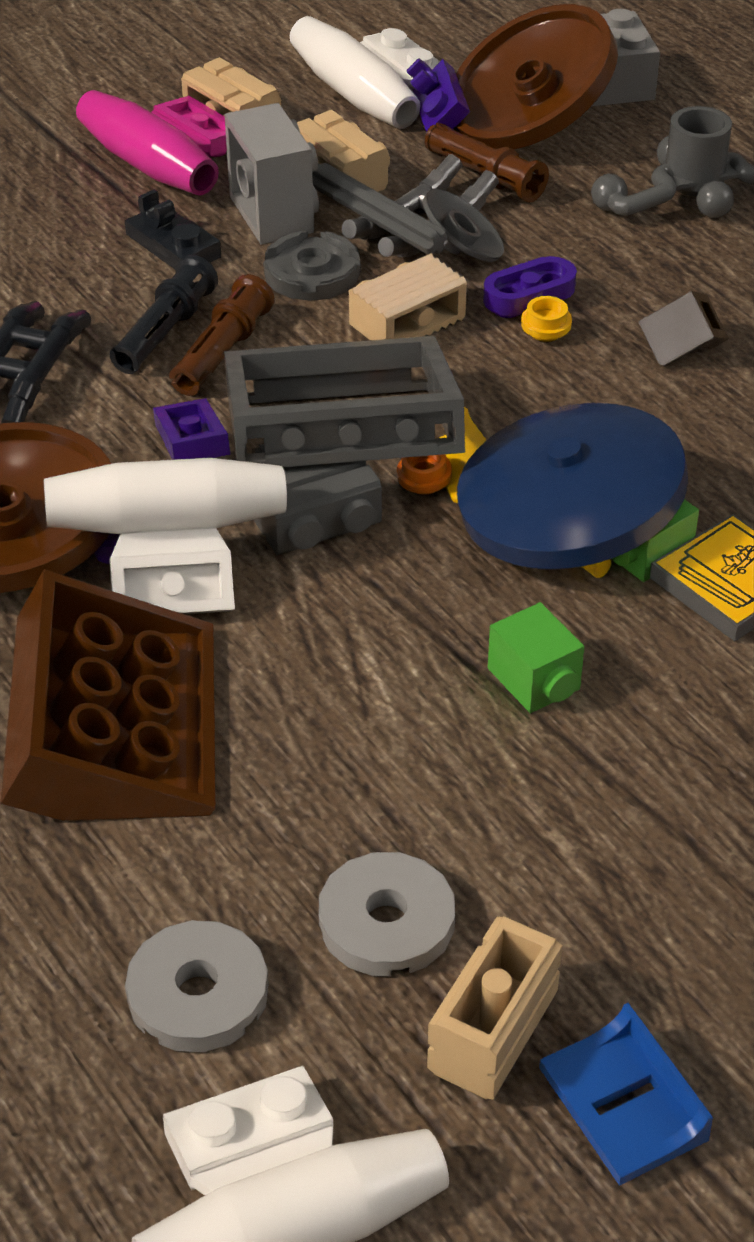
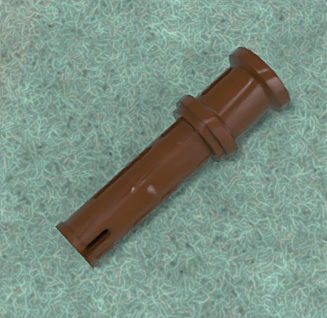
(503, 162)
(231, 322)

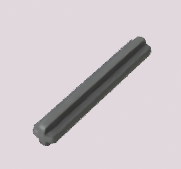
(379, 209)

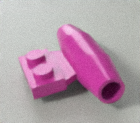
(166, 144)

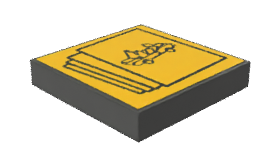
(714, 575)

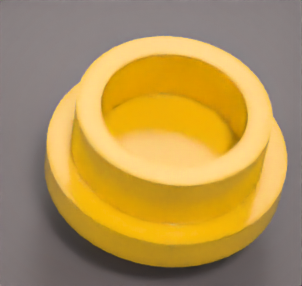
(546, 318)

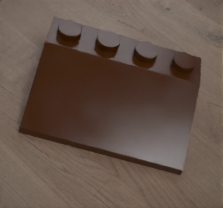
(109, 707)

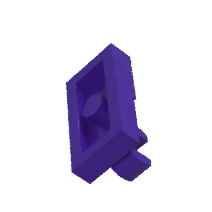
(438, 94)
(191, 430)

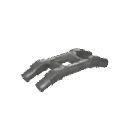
(437, 179)

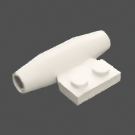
(364, 72)
(168, 523)
(277, 1177)

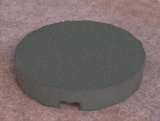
(312, 266)

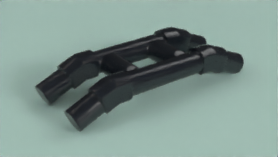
(50, 344)

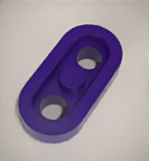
(512, 288)

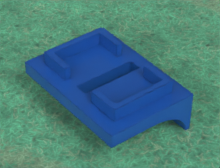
(643, 1129)

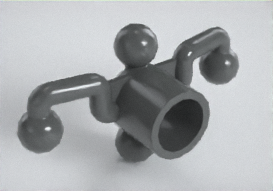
(692, 163)

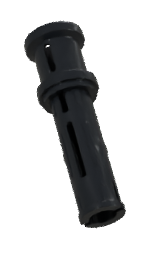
(175, 299)

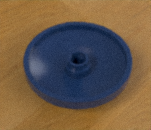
(573, 485)

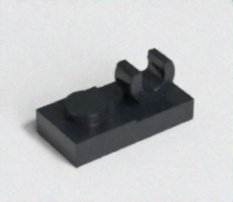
(168, 233)

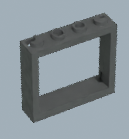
(344, 428)

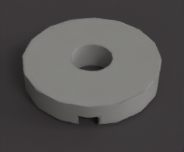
(386, 881)
(192, 951)

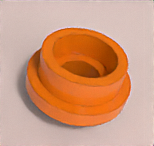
(424, 473)

